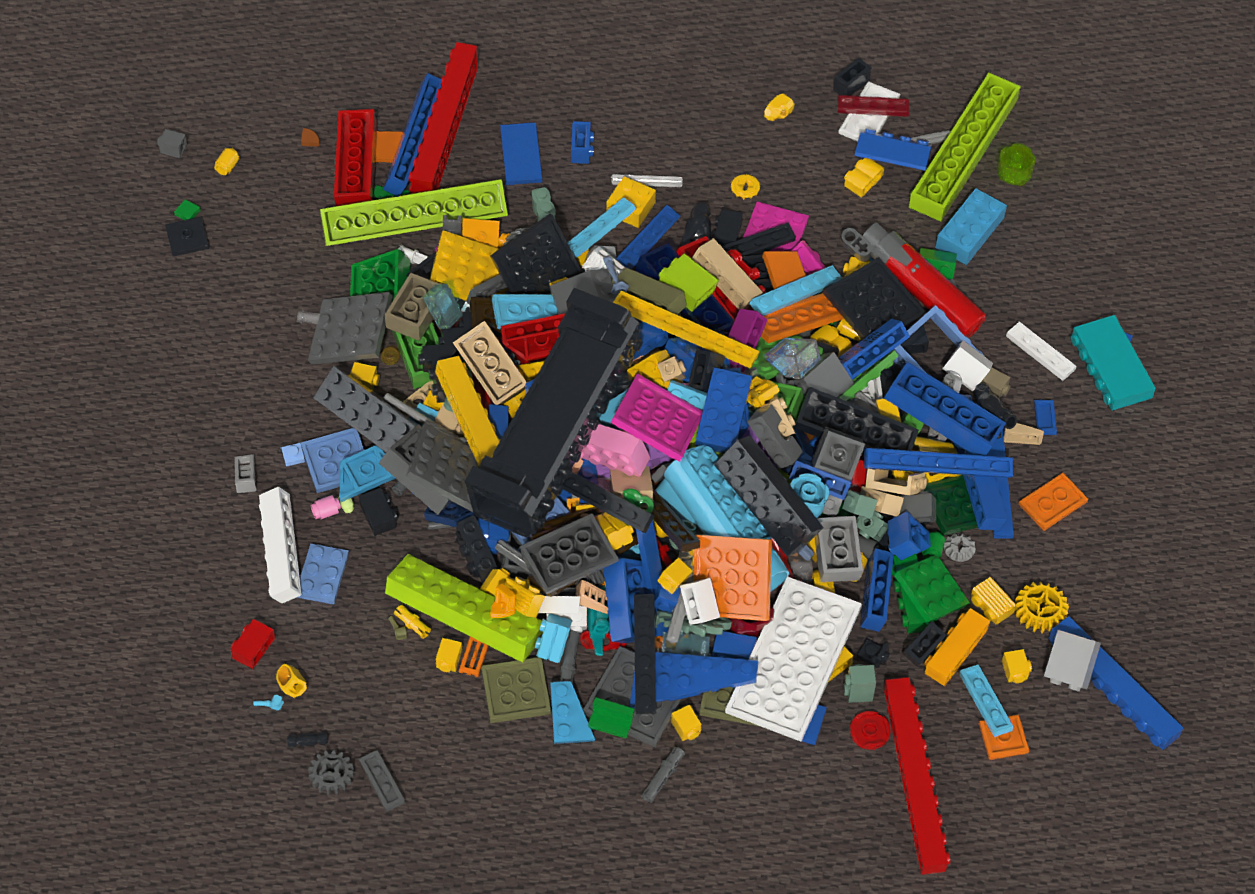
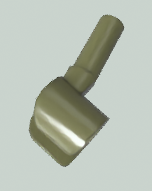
(400, 633)

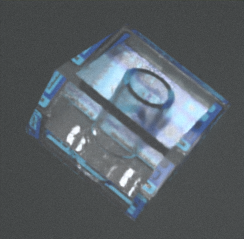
(794, 356)

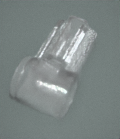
(802, 570)

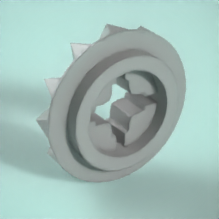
(951, 547)

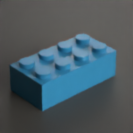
(971, 226)

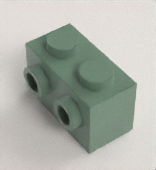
(860, 683)

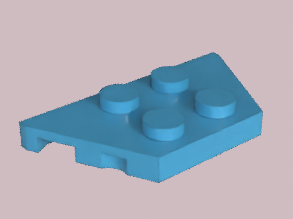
(362, 473)

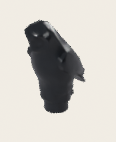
(698, 224)
(992, 404)

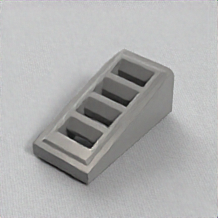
(245, 484)

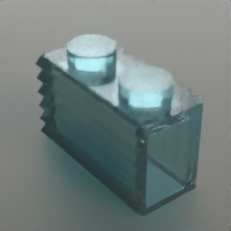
(442, 306)

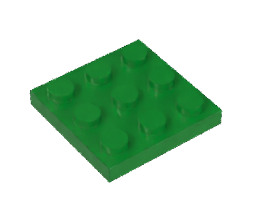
(931, 589)

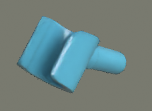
(276, 703)

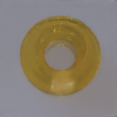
(390, 351)

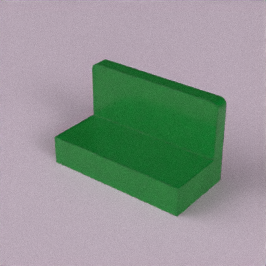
(611, 718)

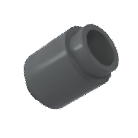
(867, 546)

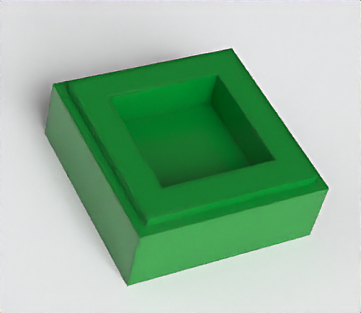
(187, 210)

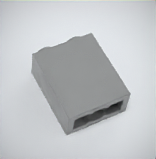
(1072, 660)

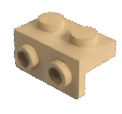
(786, 426)

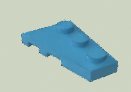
(568, 716)

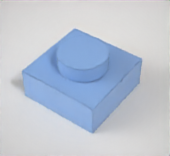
(293, 454)

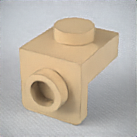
(672, 369)

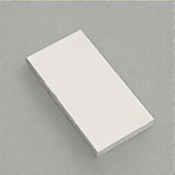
(857, 122)

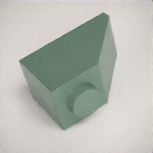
(859, 504)

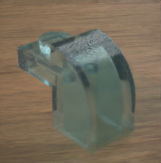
(687, 644)

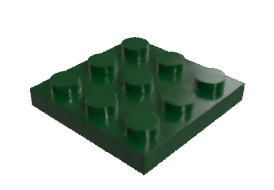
(953, 505)

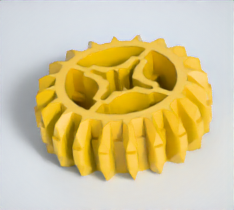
(1051, 613)

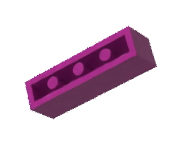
(747, 330)

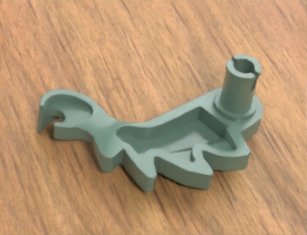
(713, 626)

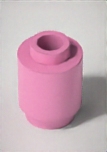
(325, 507)

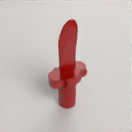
(663, 549)

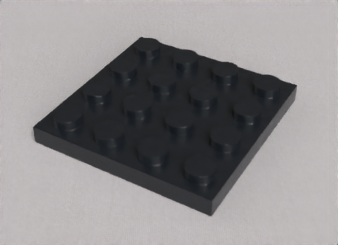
(536, 259)
(872, 298)

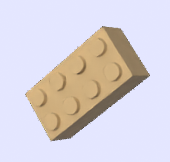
(490, 364)

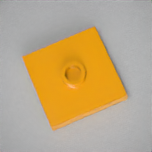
(481, 231)

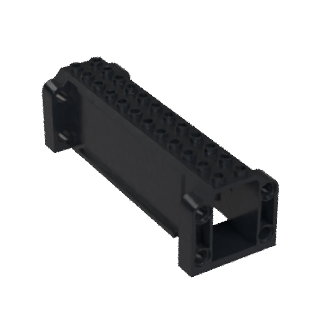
(556, 415)

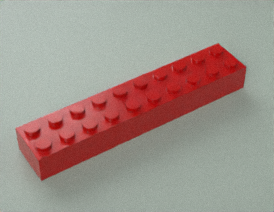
(445, 119)

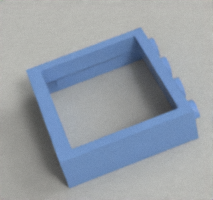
(943, 323)

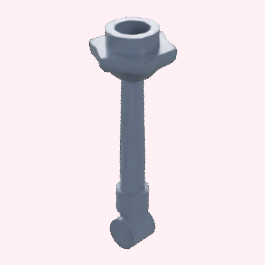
(618, 285)

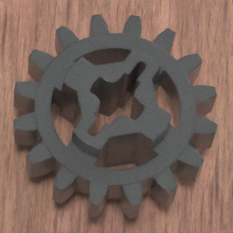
(329, 777)

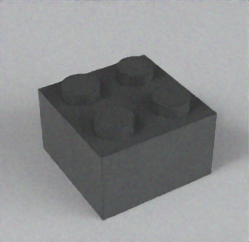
(838, 453)

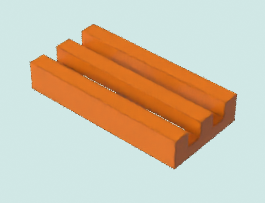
(470, 670)

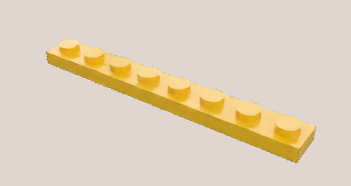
(687, 330)

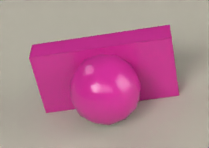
(810, 259)

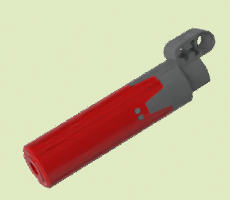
(916, 275)

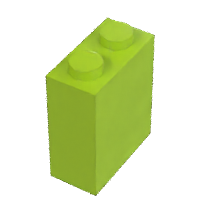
(690, 279)

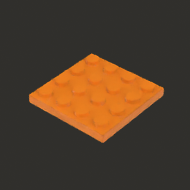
(738, 574)

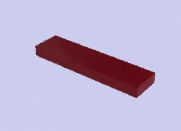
(873, 106)

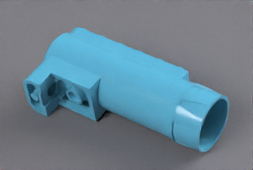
(708, 501)

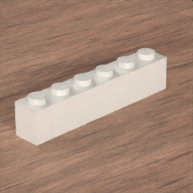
(280, 545)

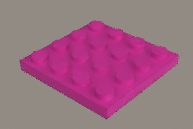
(657, 417)

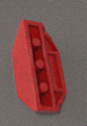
(532, 338)

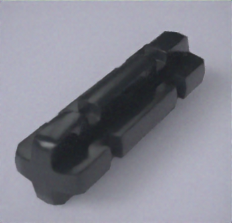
(307, 739)

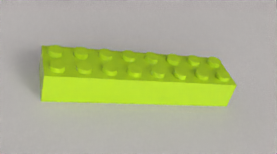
(462, 607)

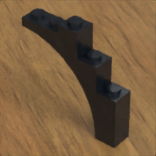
(445, 349)

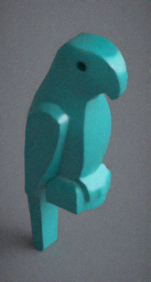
(598, 626)

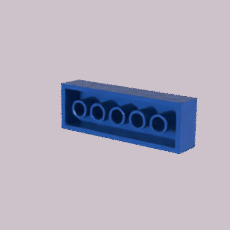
(944, 410)

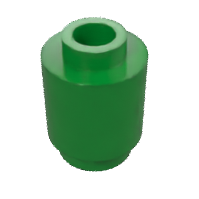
(937, 544)

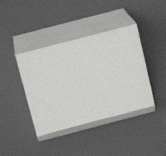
(968, 365)

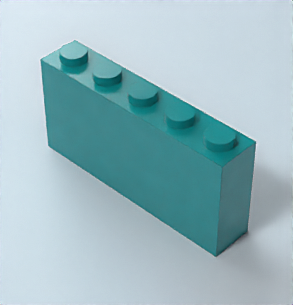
(1112, 362)

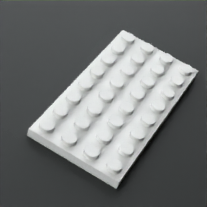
(795, 658)

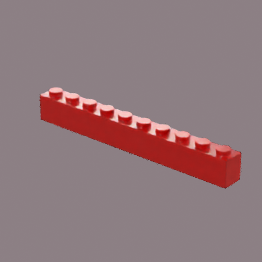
(915, 776)

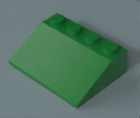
(380, 274)

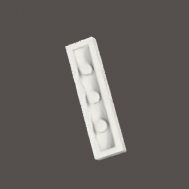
(1041, 351)

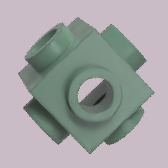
(872, 527)

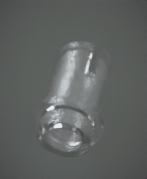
(308, 317)

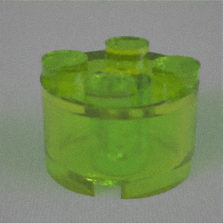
(1016, 164)

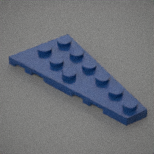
(689, 675)

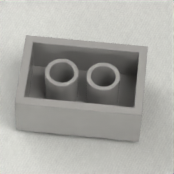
(838, 550)

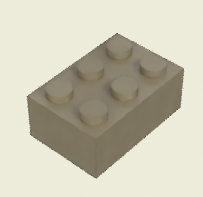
(408, 310)

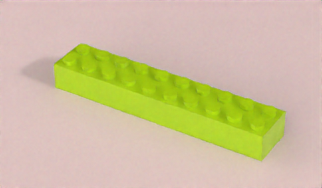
(964, 147)
(412, 212)

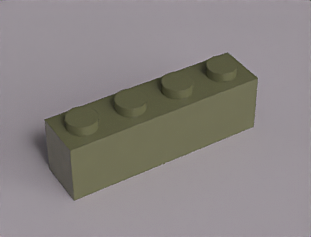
(653, 291)

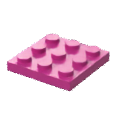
(768, 216)

